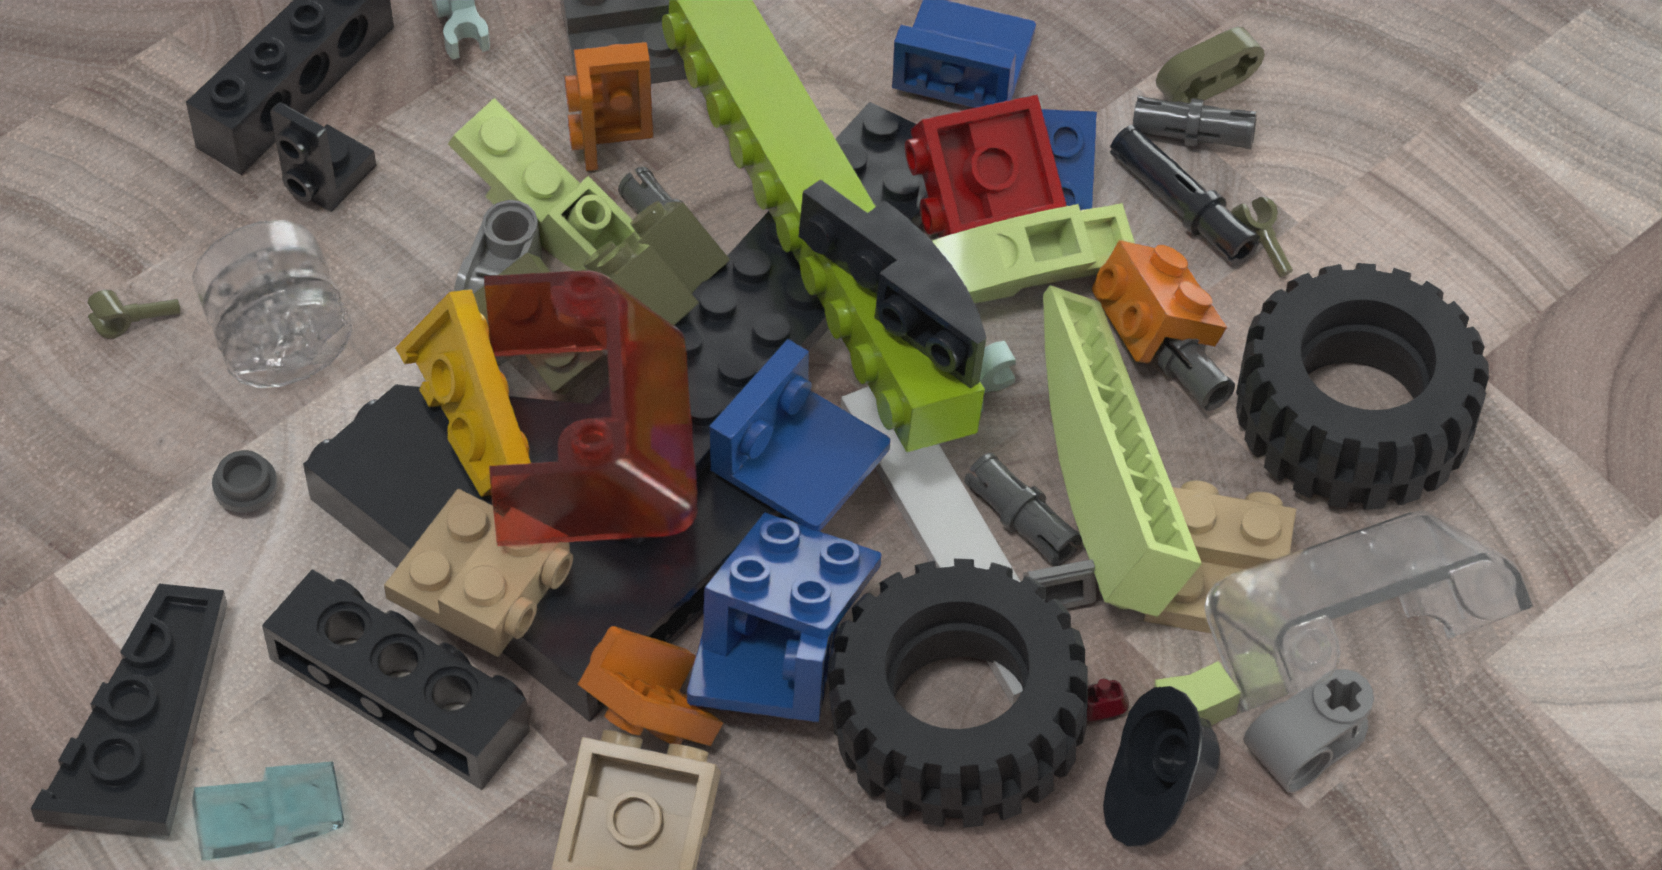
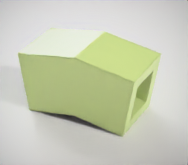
(1209, 690)

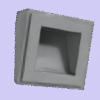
(1069, 583)

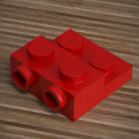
(984, 166)

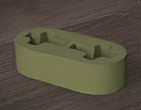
(1210, 66)

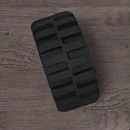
(1376, 323)
(941, 617)

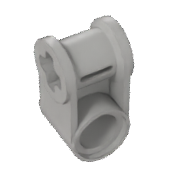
(492, 250)
(1312, 729)

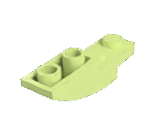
(570, 215)
(1035, 249)

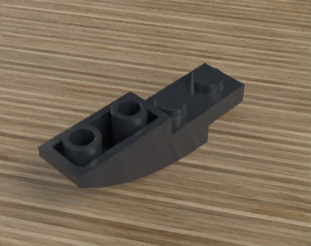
(913, 281)

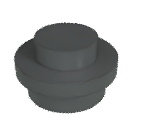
(244, 481)

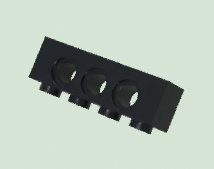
(287, 63)
(466, 740)

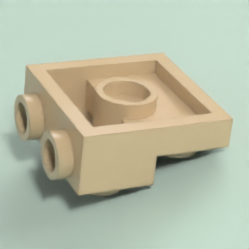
(1228, 538)
(470, 583)
(636, 806)

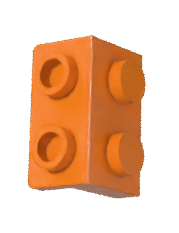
(611, 98)
(1154, 297)
(641, 688)

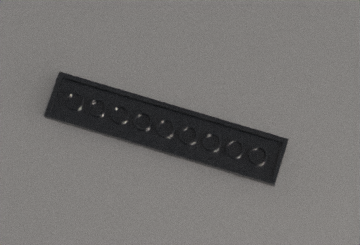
(760, 292)

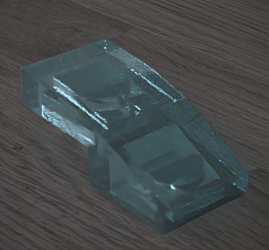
(268, 814)

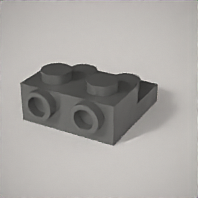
(623, 22)

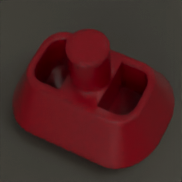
(1106, 700)

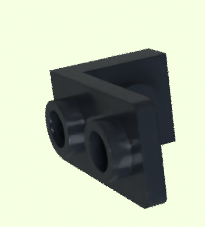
(318, 160)

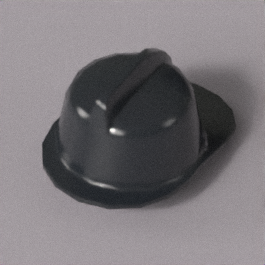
(1161, 765)

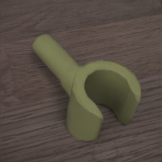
(1267, 215)
(113, 318)

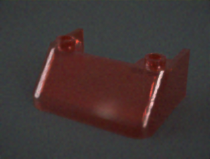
(614, 472)

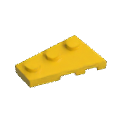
(464, 379)

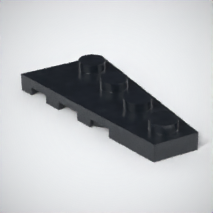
(142, 723)

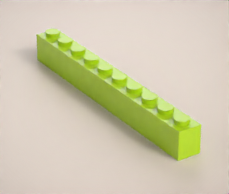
(785, 150)

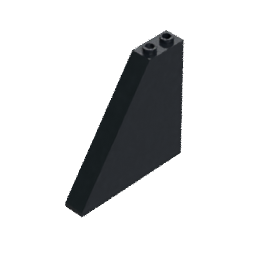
(398, 471)

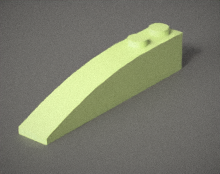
(1111, 462)

